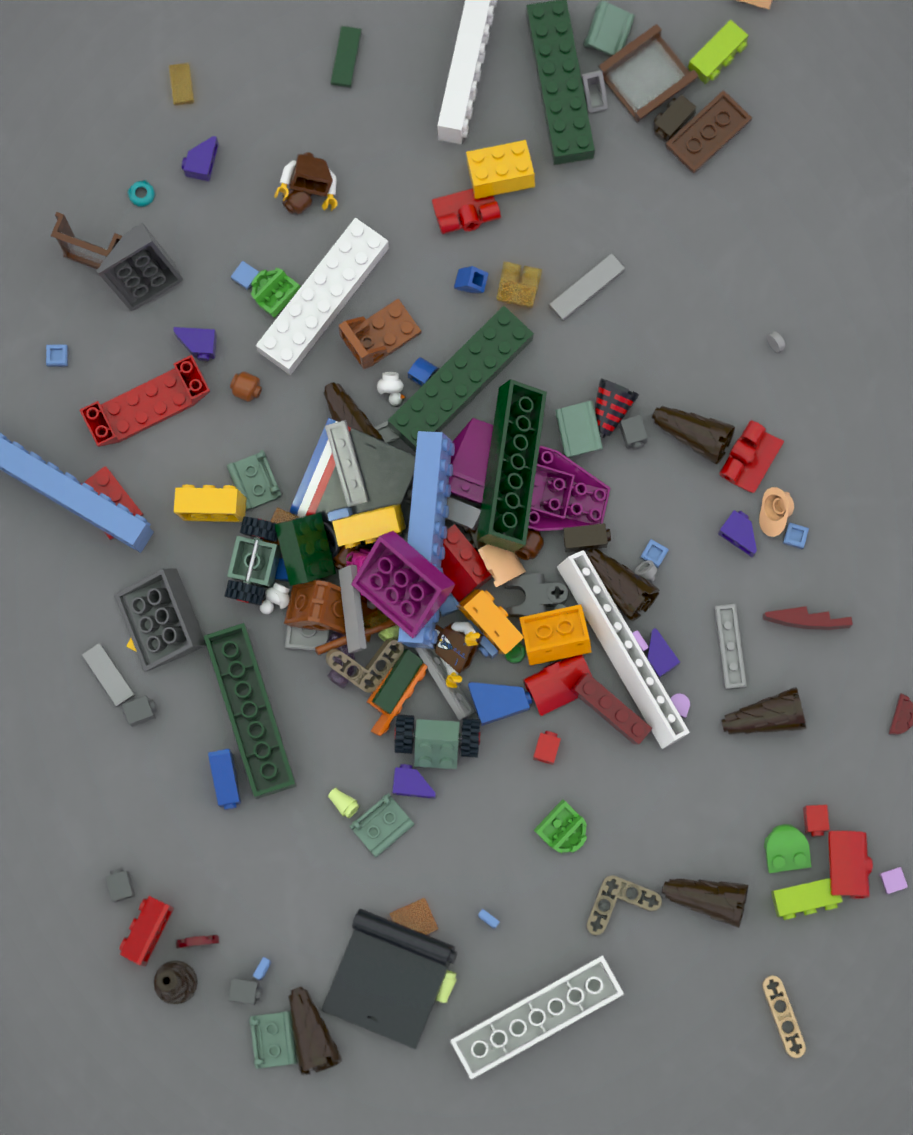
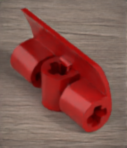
(464, 211)
(751, 457)
(553, 684)
(849, 864)

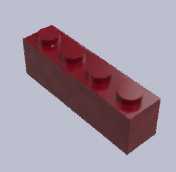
(611, 709)

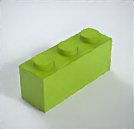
(719, 52)
(804, 898)

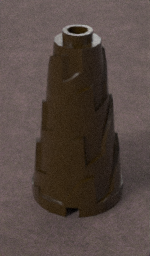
(343, 408)
(703, 435)
(625, 587)
(768, 715)
(719, 900)
(182, 983)
(312, 1039)

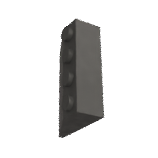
(139, 268)
(160, 619)

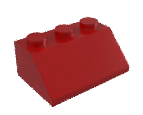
(463, 564)
(146, 931)

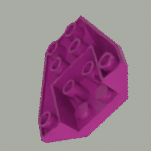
(471, 460)
(565, 494)

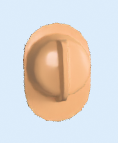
(774, 511)

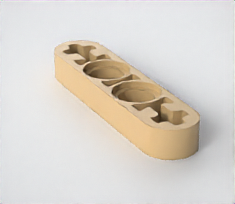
(787, 1015)

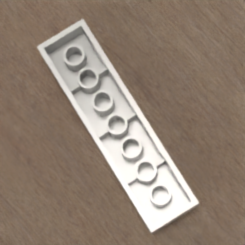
(465, 70)
(322, 296)
(536, 1017)

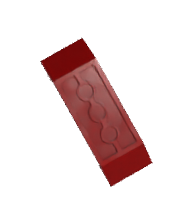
(146, 404)

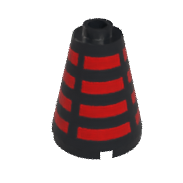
(612, 405)

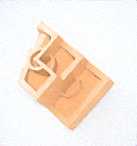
(501, 564)

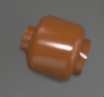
(246, 386)

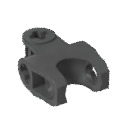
(537, 594)

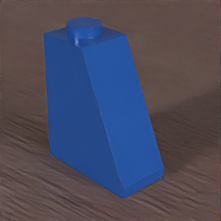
(498, 701)
(224, 778)

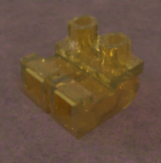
(519, 293)

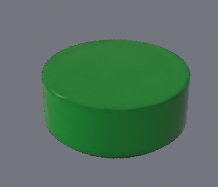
(516, 654)

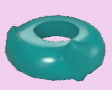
(141, 202)

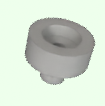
(647, 570)

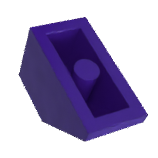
(201, 160)
(198, 341)
(739, 532)
(660, 655)
(411, 783)

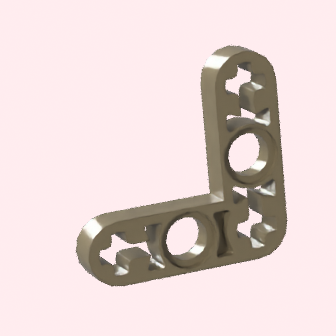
(364, 673)
(619, 893)

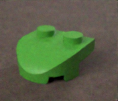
(273, 290)
(563, 829)
(786, 849)

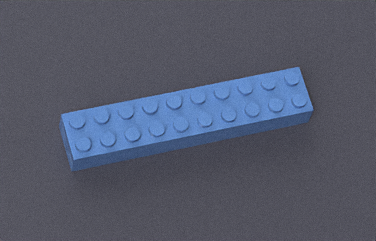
(76, 498)
(428, 514)

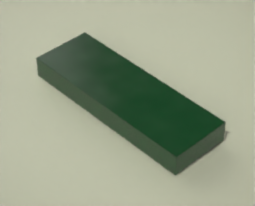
(346, 56)
(397, 681)

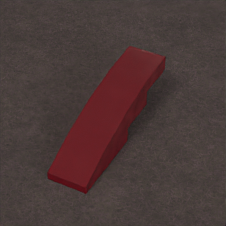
(800, 618)

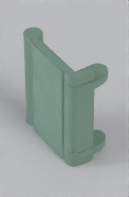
(609, 28)
(579, 429)
(254, 480)
(382, 825)
(273, 1040)

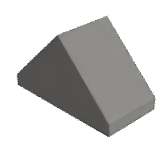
(594, 91)

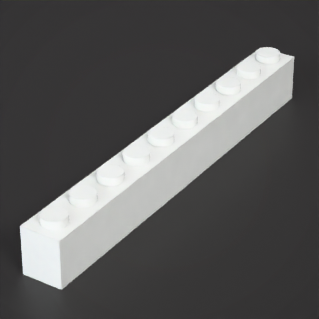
(623, 649)

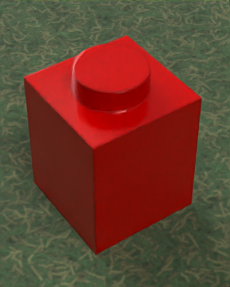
(547, 747)
(816, 819)

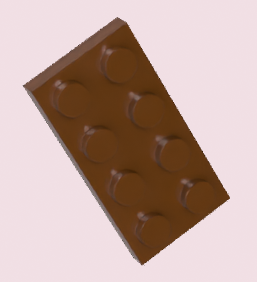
(708, 131)

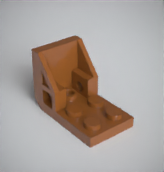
(380, 334)
(319, 607)

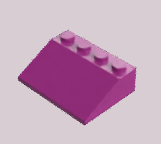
(402, 583)

